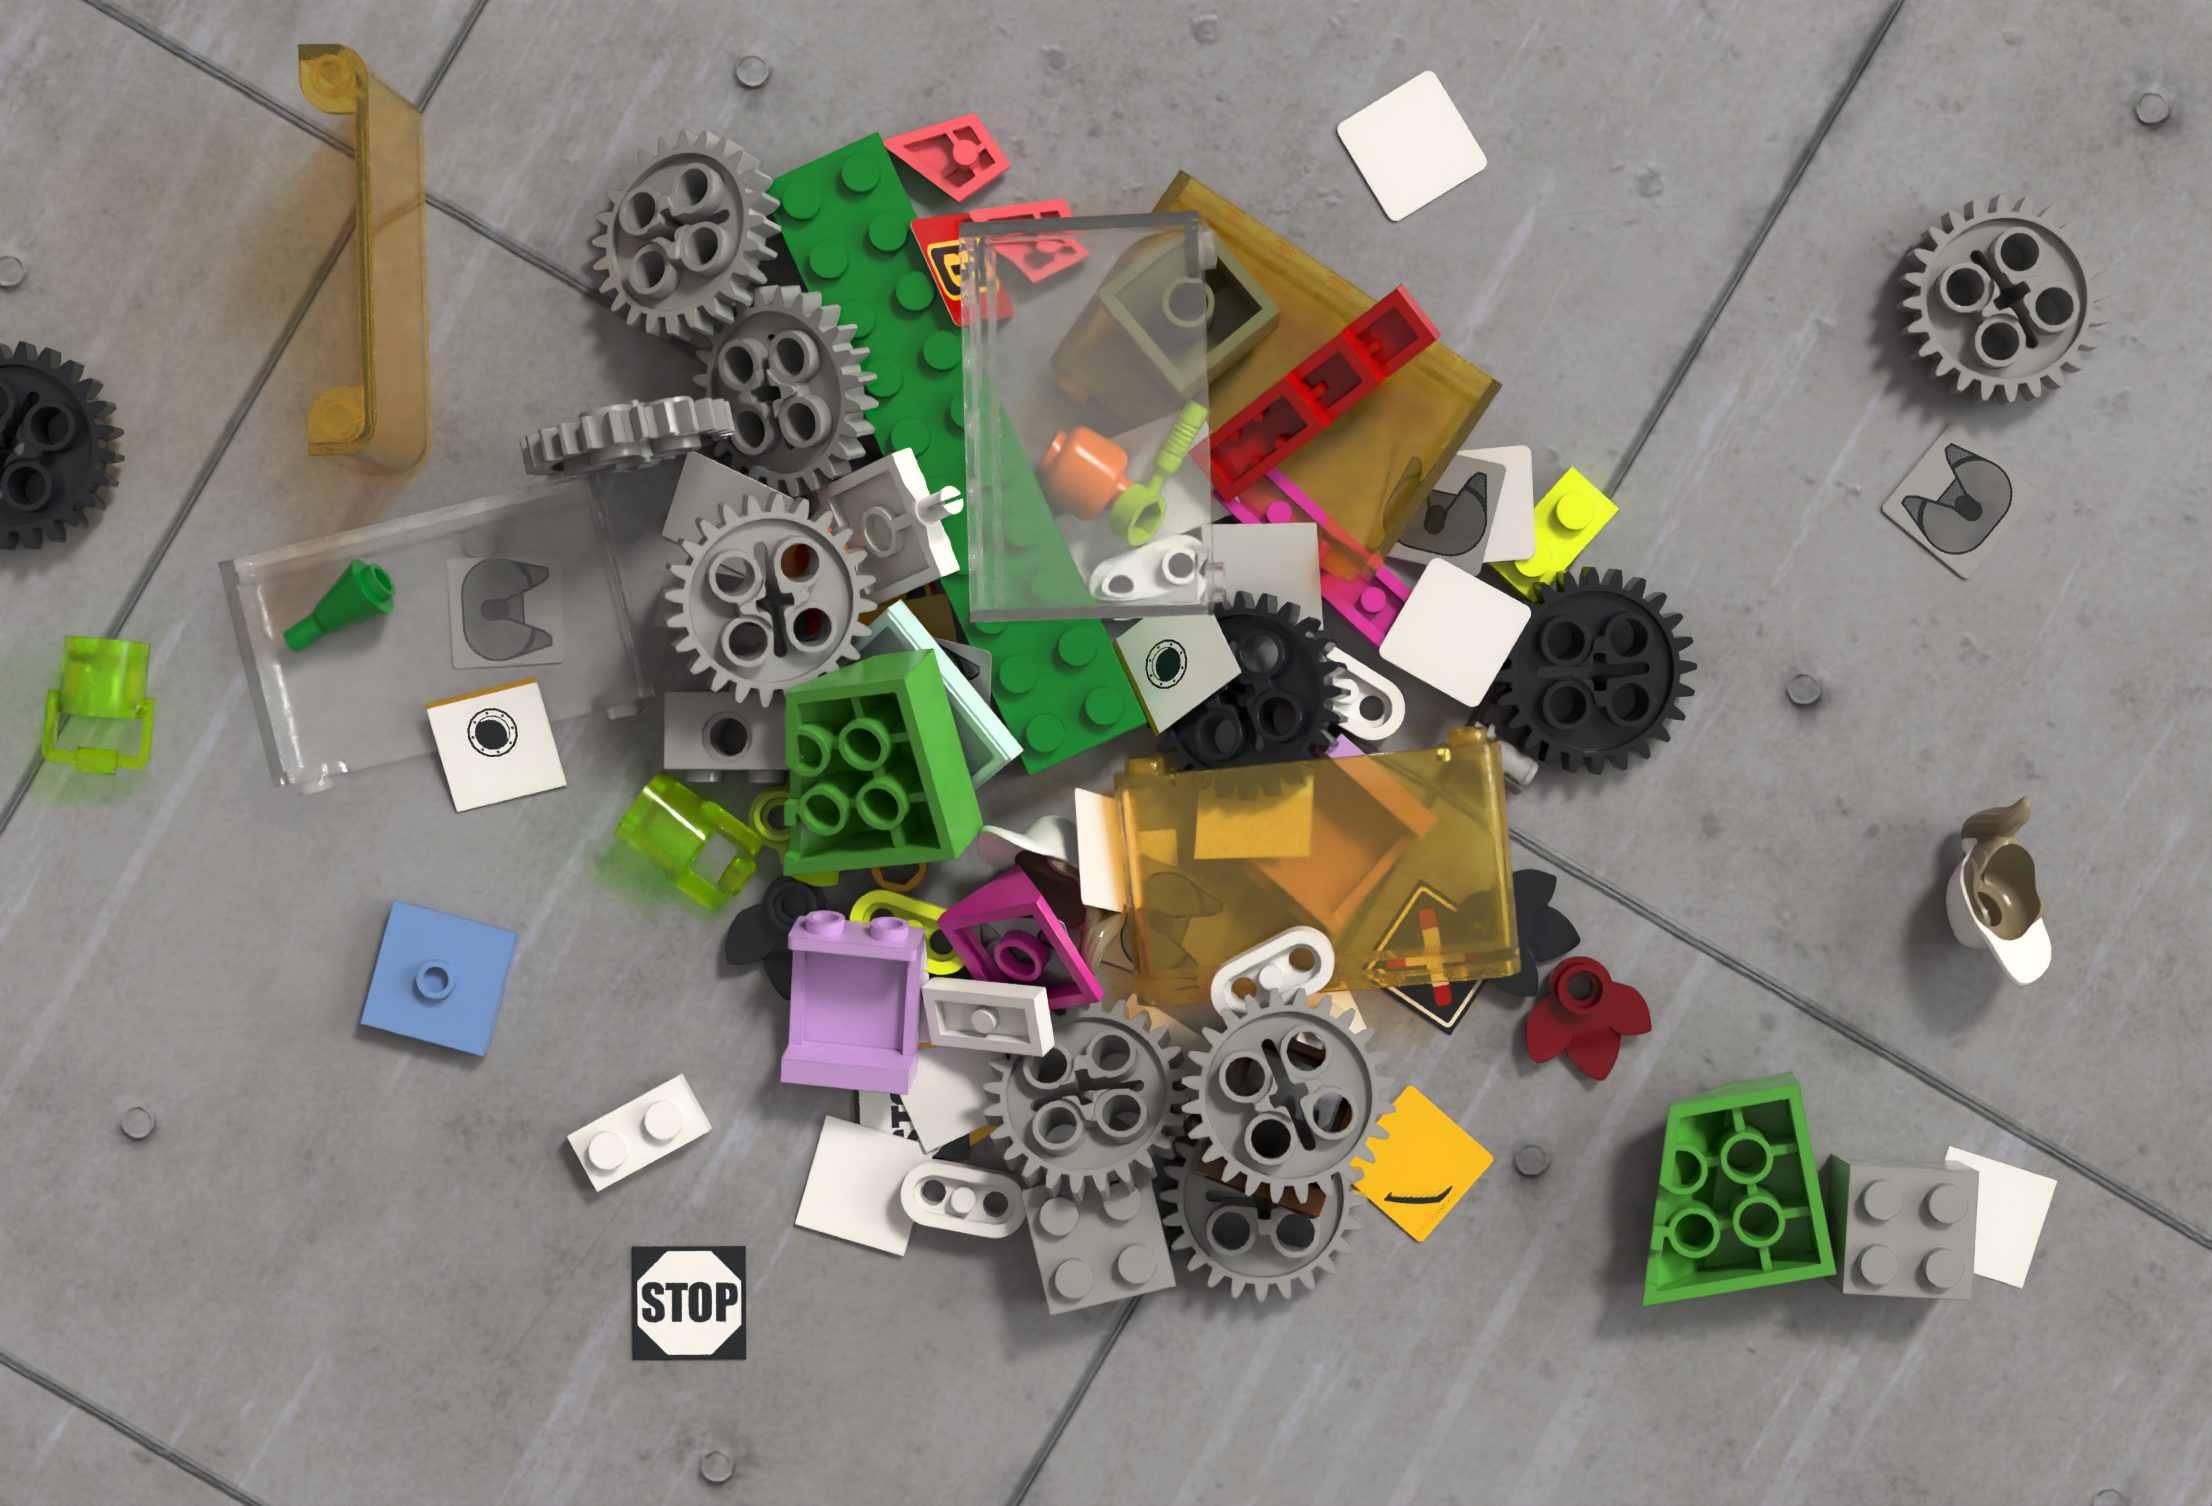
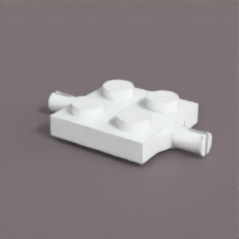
(894, 523)

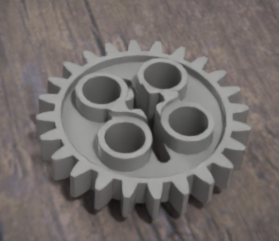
(686, 236)
(2050, 268)
(789, 389)
(627, 437)
(712, 614)
(1344, 1071)
(1095, 1151)
(1259, 1254)

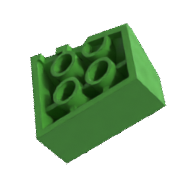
(876, 768)
(1736, 1194)

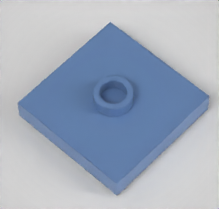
(440, 977)

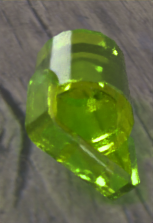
(101, 681)
(671, 828)

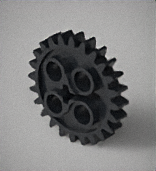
(69, 467)
(1298, 676)
(1592, 726)

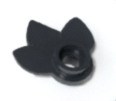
(764, 930)
(1541, 930)

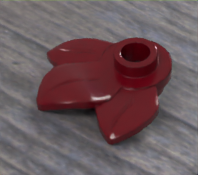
(1588, 1026)

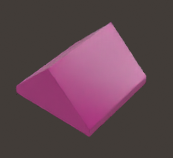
(1007, 898)

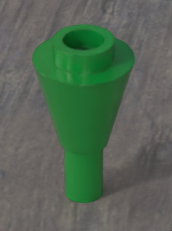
(354, 598)

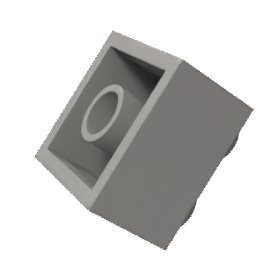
(1902, 1226)
(1097, 1246)

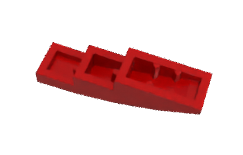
(1318, 391)

